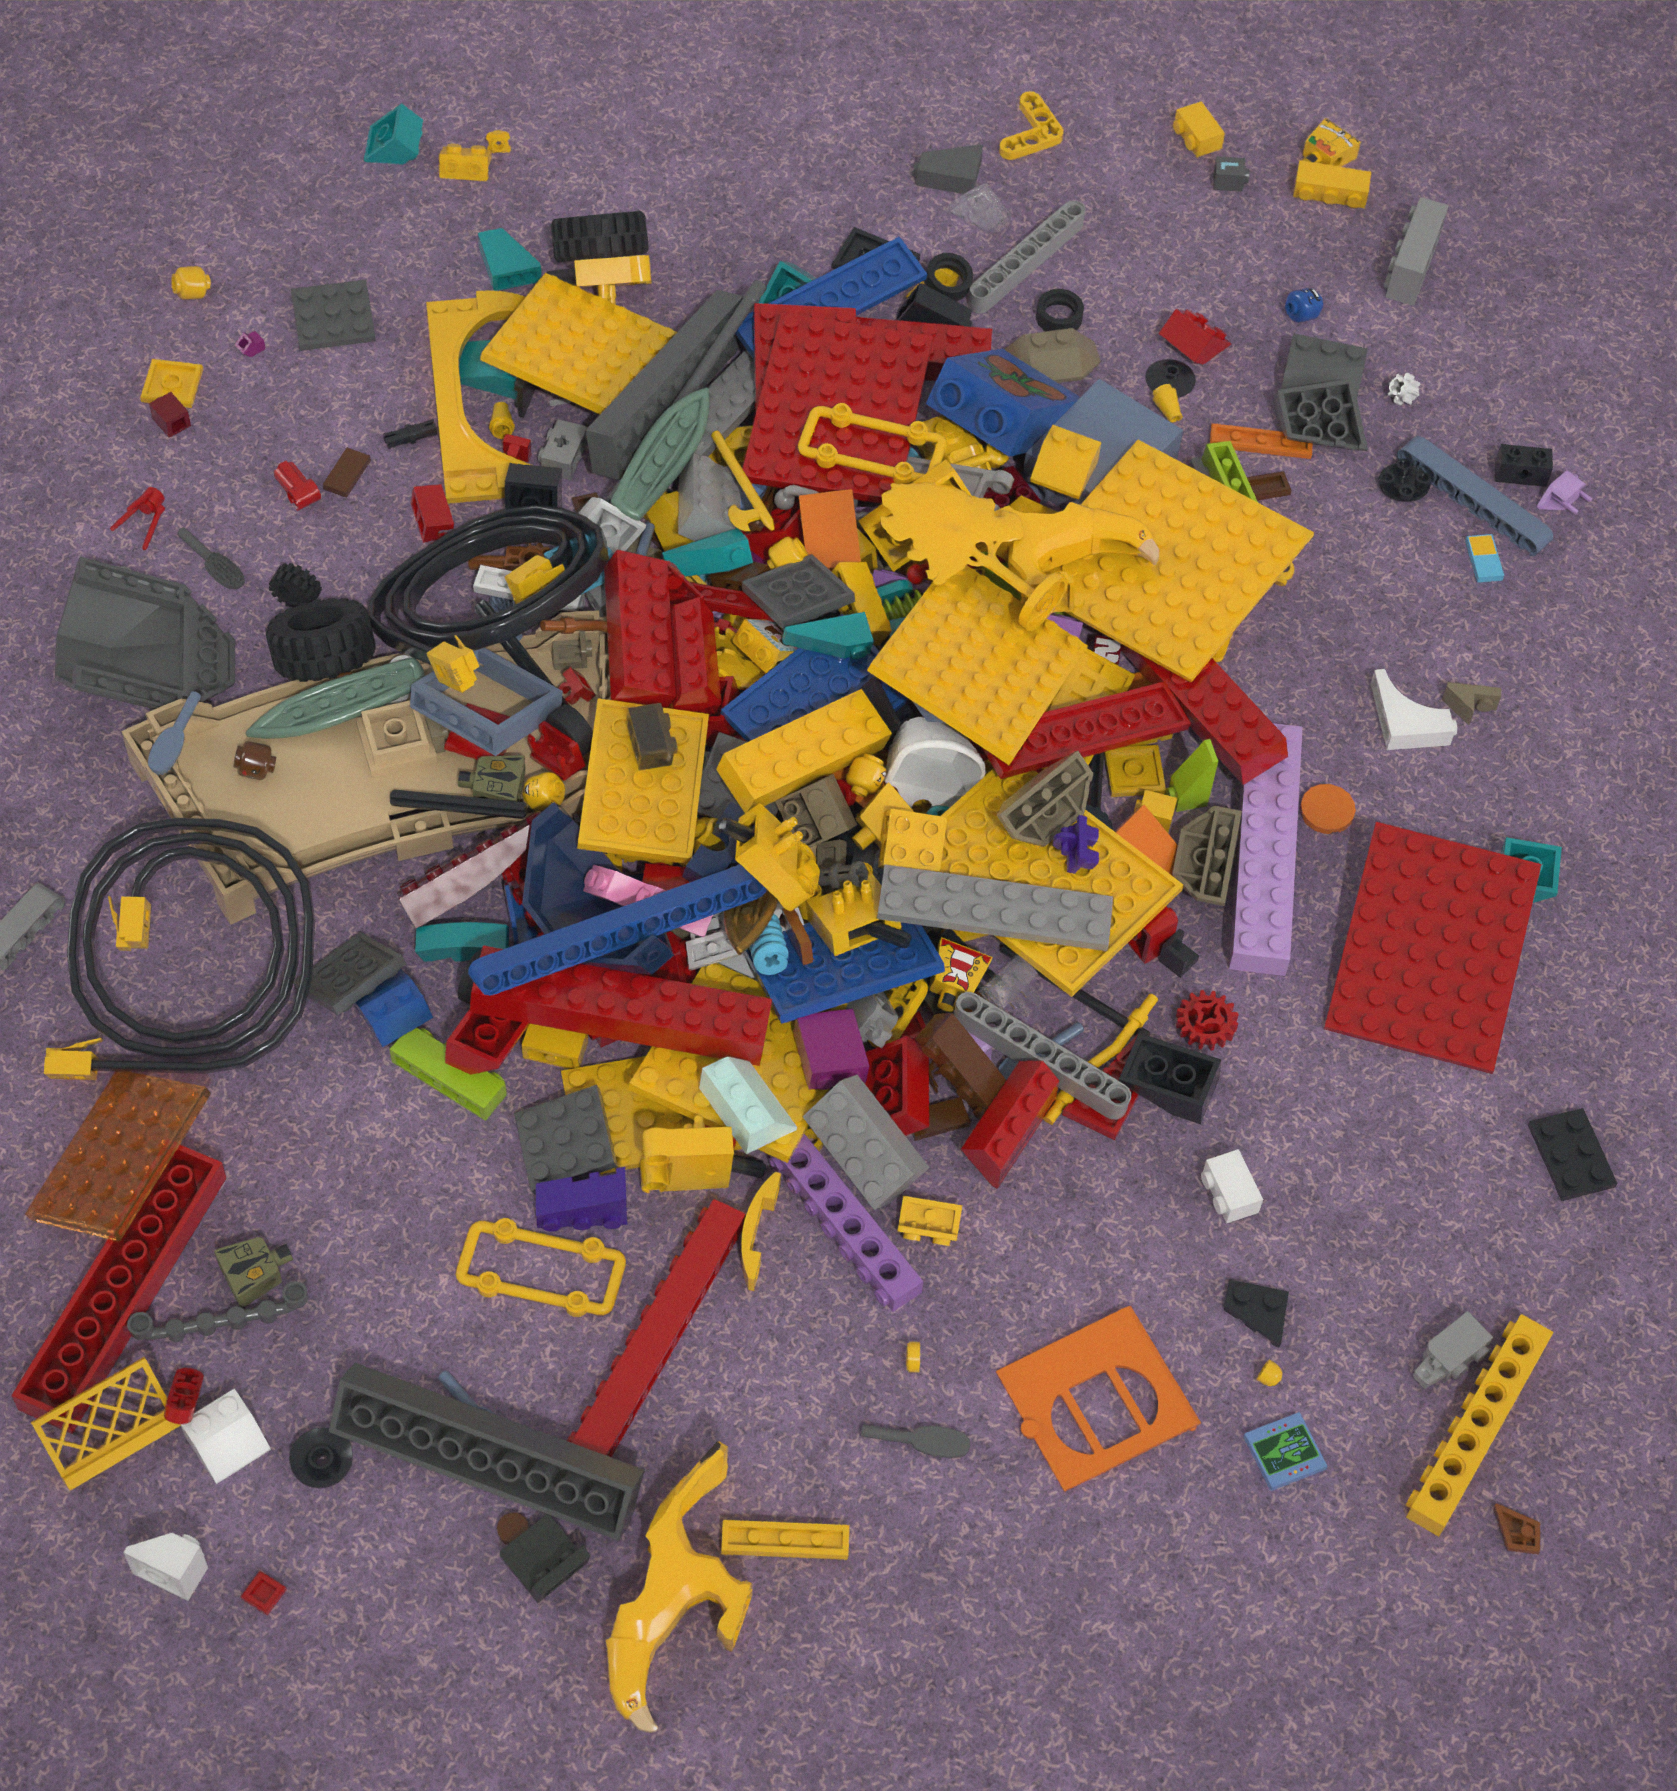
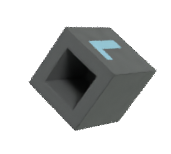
(1230, 174)

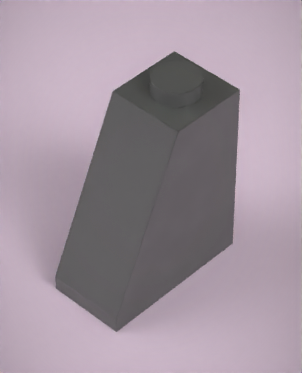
(949, 168)

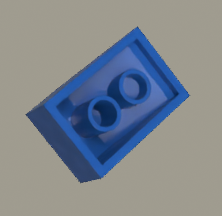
(394, 1008)

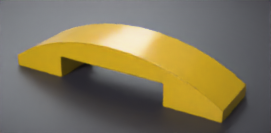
(764, 1199)

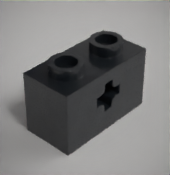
(1523, 465)

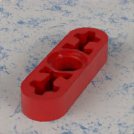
(183, 1396)

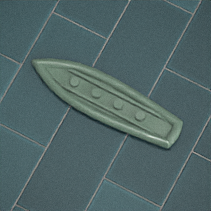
(662, 454)
(337, 700)

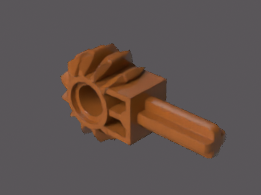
(514, 557)

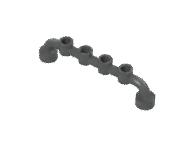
(142, 1327)

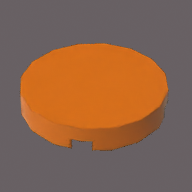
(1327, 808)

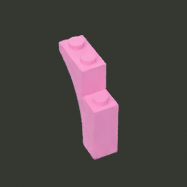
(627, 890)

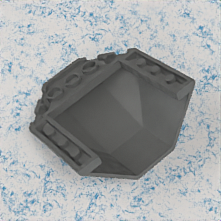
(139, 639)

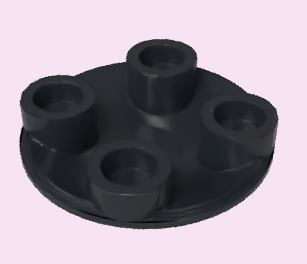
(1404, 481)

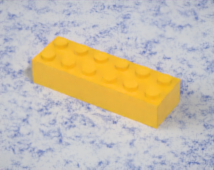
(803, 751)

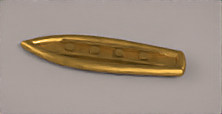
(748, 921)

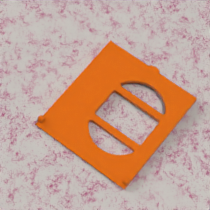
(1095, 1349)

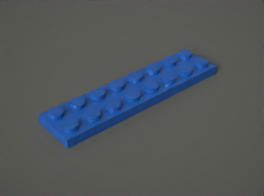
(853, 285)

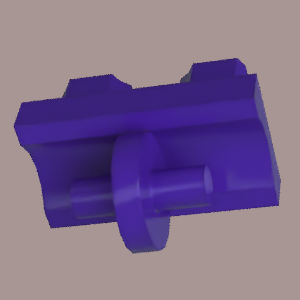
(1074, 842)

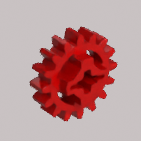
(1213, 1029)

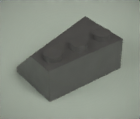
(1322, 361)
(1321, 414)

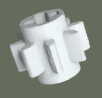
(1404, 389)

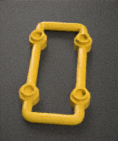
(842, 416)
(575, 1302)

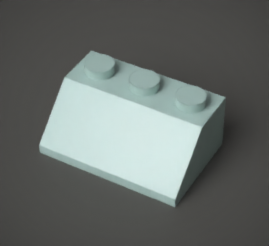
(745, 1103)

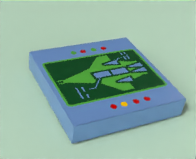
(1285, 1451)

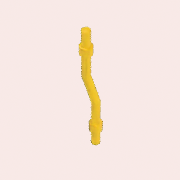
(1135, 1020)

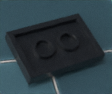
(1572, 1154)

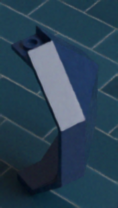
(557, 897)

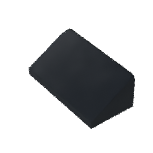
(880, 701)

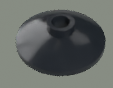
(1182, 379)
(318, 1444)

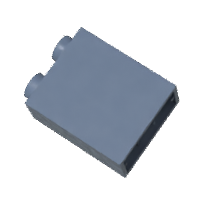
(1116, 423)

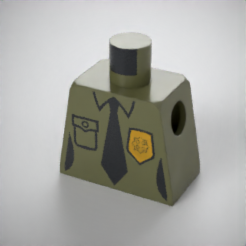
(496, 778)
(251, 1268)

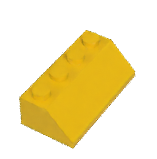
(894, 551)

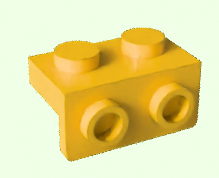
(464, 162)
(929, 1219)

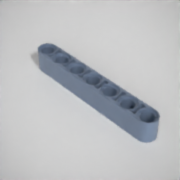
(1478, 496)

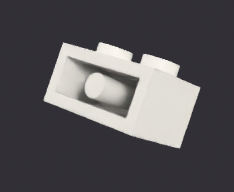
(1231, 1186)

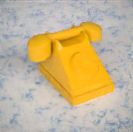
(961, 446)

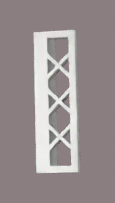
(492, 582)

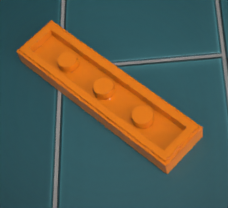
(1260, 441)

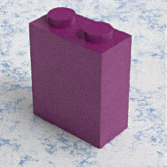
(830, 1048)

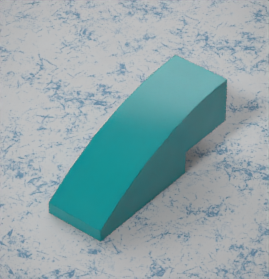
(458, 940)

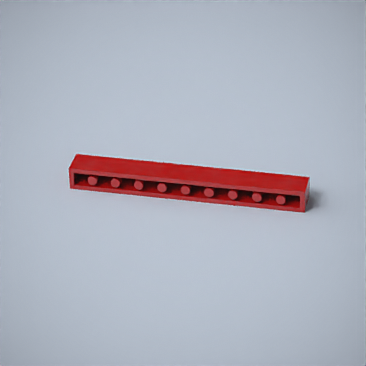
(660, 1329)

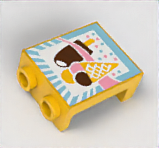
(762, 643)

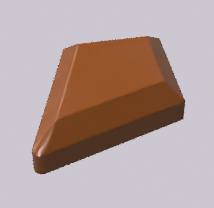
(1518, 1530)

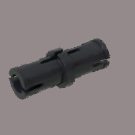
(410, 434)

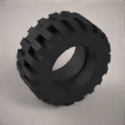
(599, 236)
(320, 639)

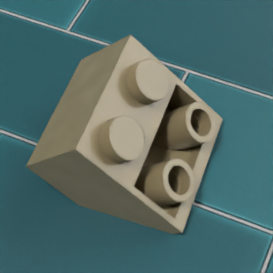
(819, 811)

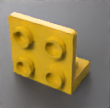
(912, 840)

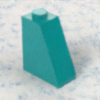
(507, 261)

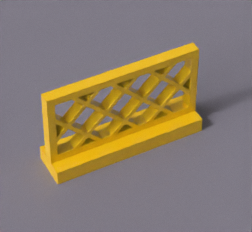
(112, 1450)

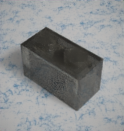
(650, 736)

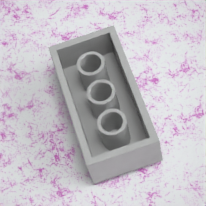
(1415, 250)
(705, 497)
(865, 1142)

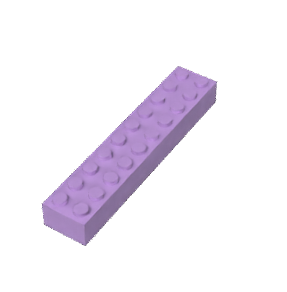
(1267, 865)

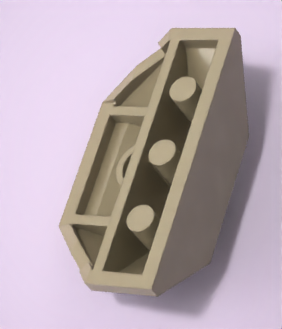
(1057, 354)
(1048, 801)
(1207, 854)

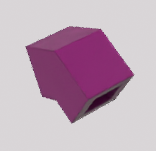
(250, 344)

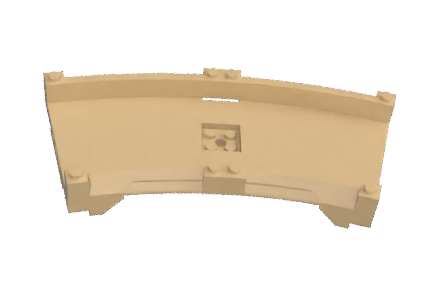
(336, 784)

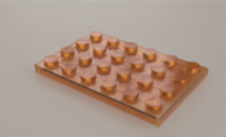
(118, 1154)

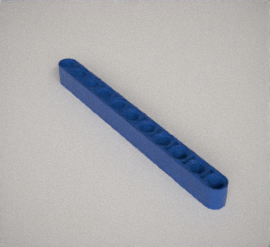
(614, 930)

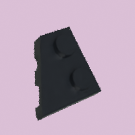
(1258, 1307)

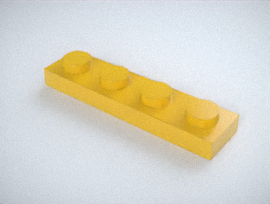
(785, 1539)

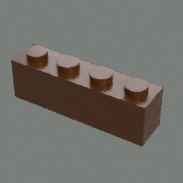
(961, 1061)

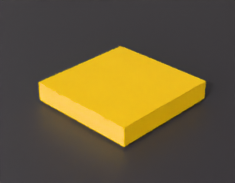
(173, 377)
(1134, 770)

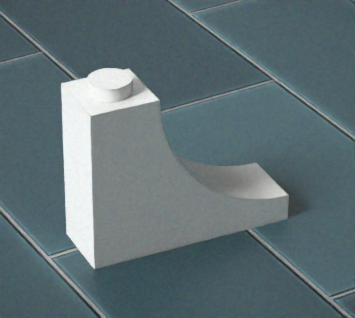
(1407, 722)

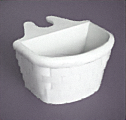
(932, 763)

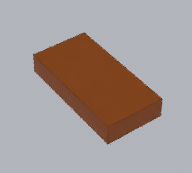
(798, 936)

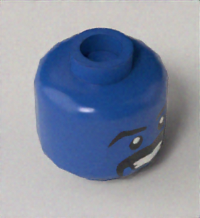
(1304, 305)

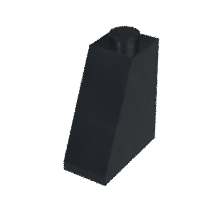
(933, 307)

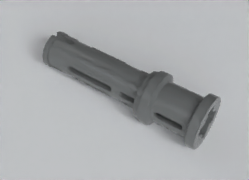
(839, 873)

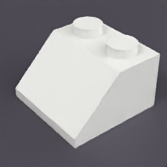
(617, 527)
(225, 1436)
(169, 1563)

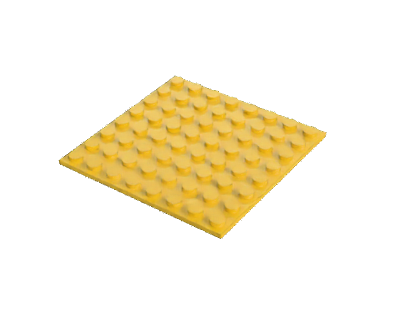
(1212, 565)

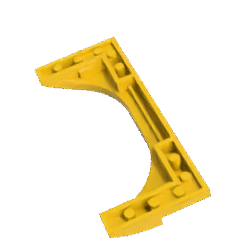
(469, 465)

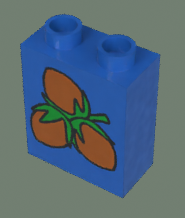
(999, 399)

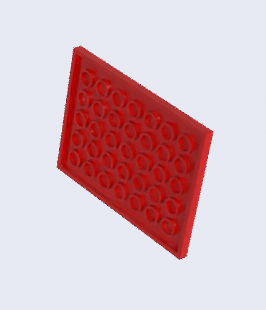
(829, 364)
(1433, 947)

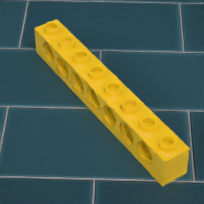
(1433, 1513)

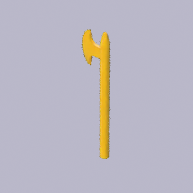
(740, 517)

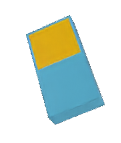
(1484, 558)

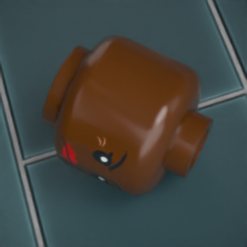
(254, 760)

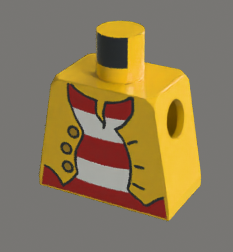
(962, 972)

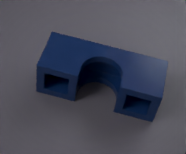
(708, 862)

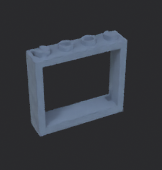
(494, 738)

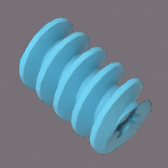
(770, 949)

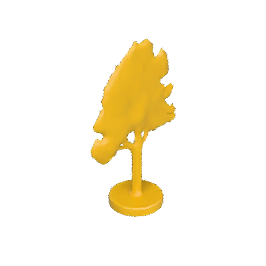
(945, 532)

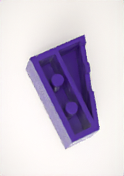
(583, 1202)

